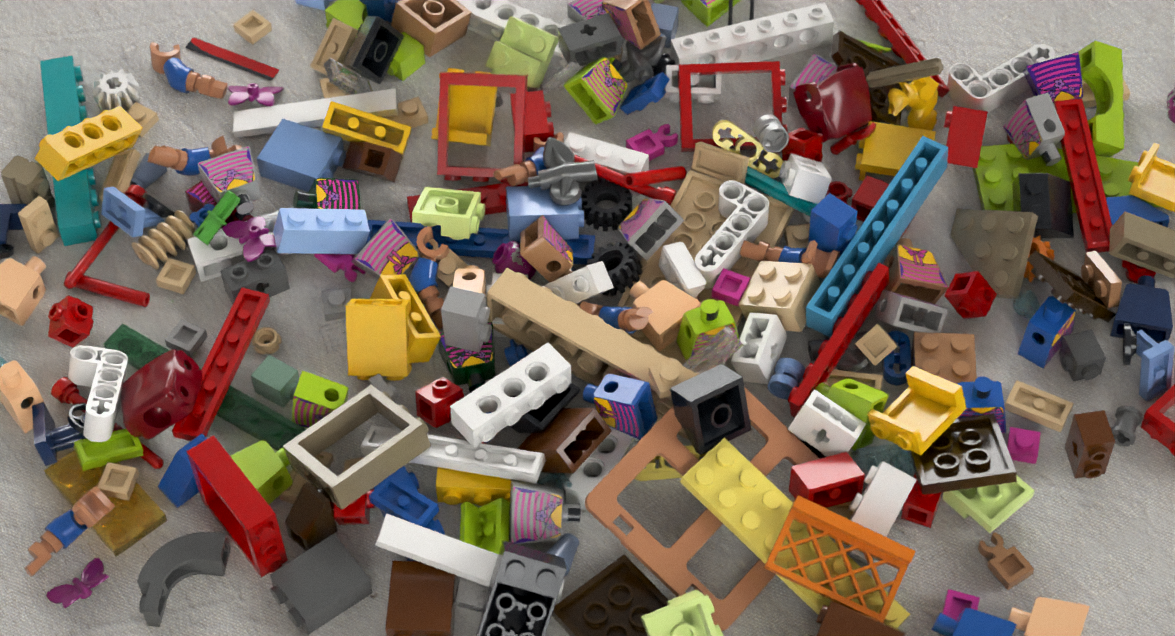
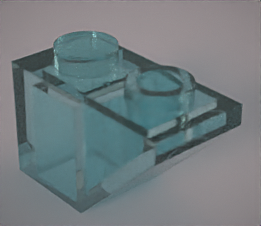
(888, 453)

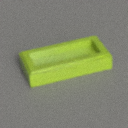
(118, 448)

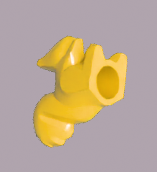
(921, 97)

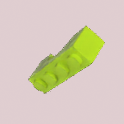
(410, 52)
(1103, 73)

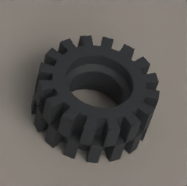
(605, 217)
(624, 261)

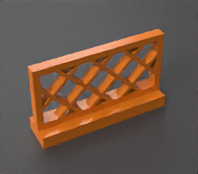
(845, 532)

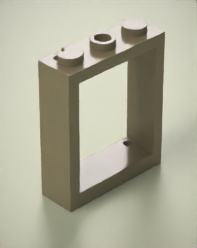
(372, 468)

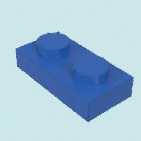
(645, 93)
(403, 502)

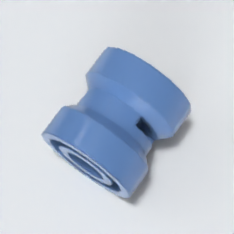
(787, 376)

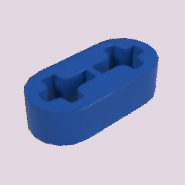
(902, 358)

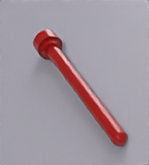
(133, 192)
(666, 193)
(66, 392)

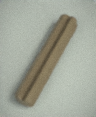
(905, 73)

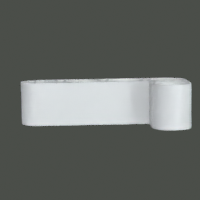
(996, 86)
(746, 219)
(105, 373)

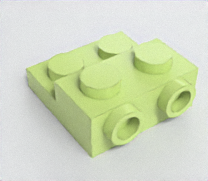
(523, 52)
(454, 210)
(991, 503)
(683, 617)

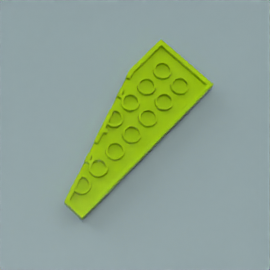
(1002, 163)

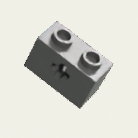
(590, 40)
(262, 275)

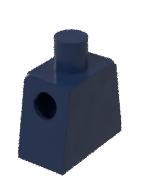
(1144, 309)

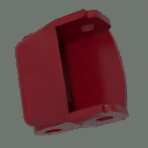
(836, 104)
(154, 395)

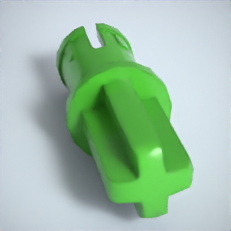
(217, 217)

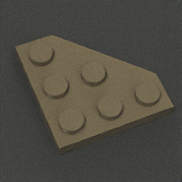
(996, 245)

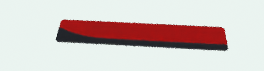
(231, 58)

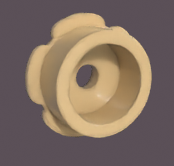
(265, 335)

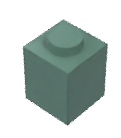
(275, 381)

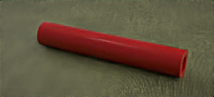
(654, 176)
(113, 290)

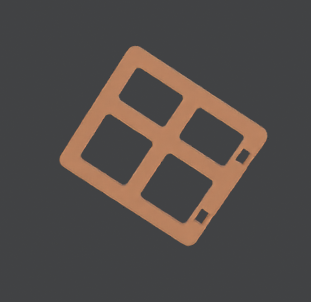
(671, 562)

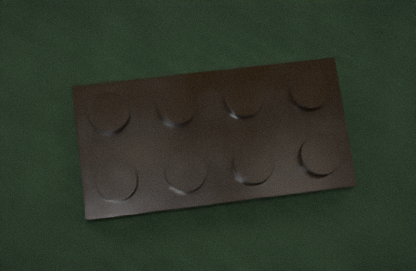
(1069, 287)

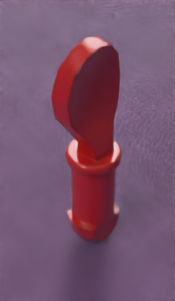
(851, 139)

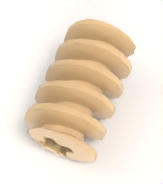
(164, 239)

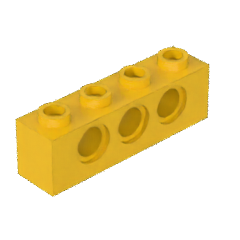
(88, 143)

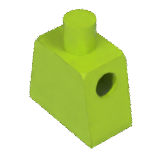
(858, 401)
(265, 469)

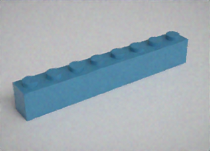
(877, 234)

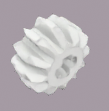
(116, 90)

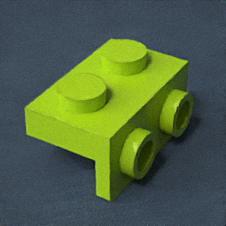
(486, 525)

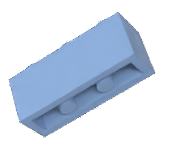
(320, 231)

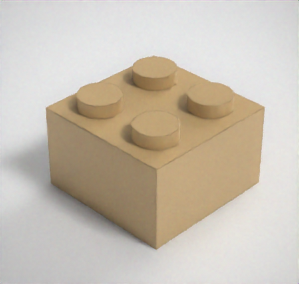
(781, 291)

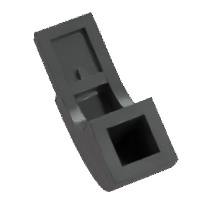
(175, 561)

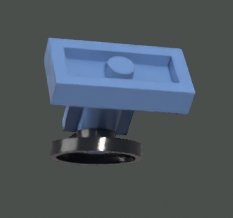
(130, 215)
(1155, 361)

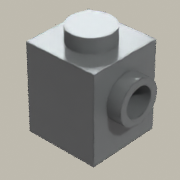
(1082, 355)

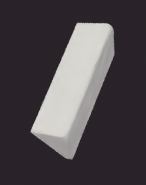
(681, 269)

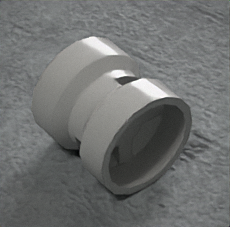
(770, 133)

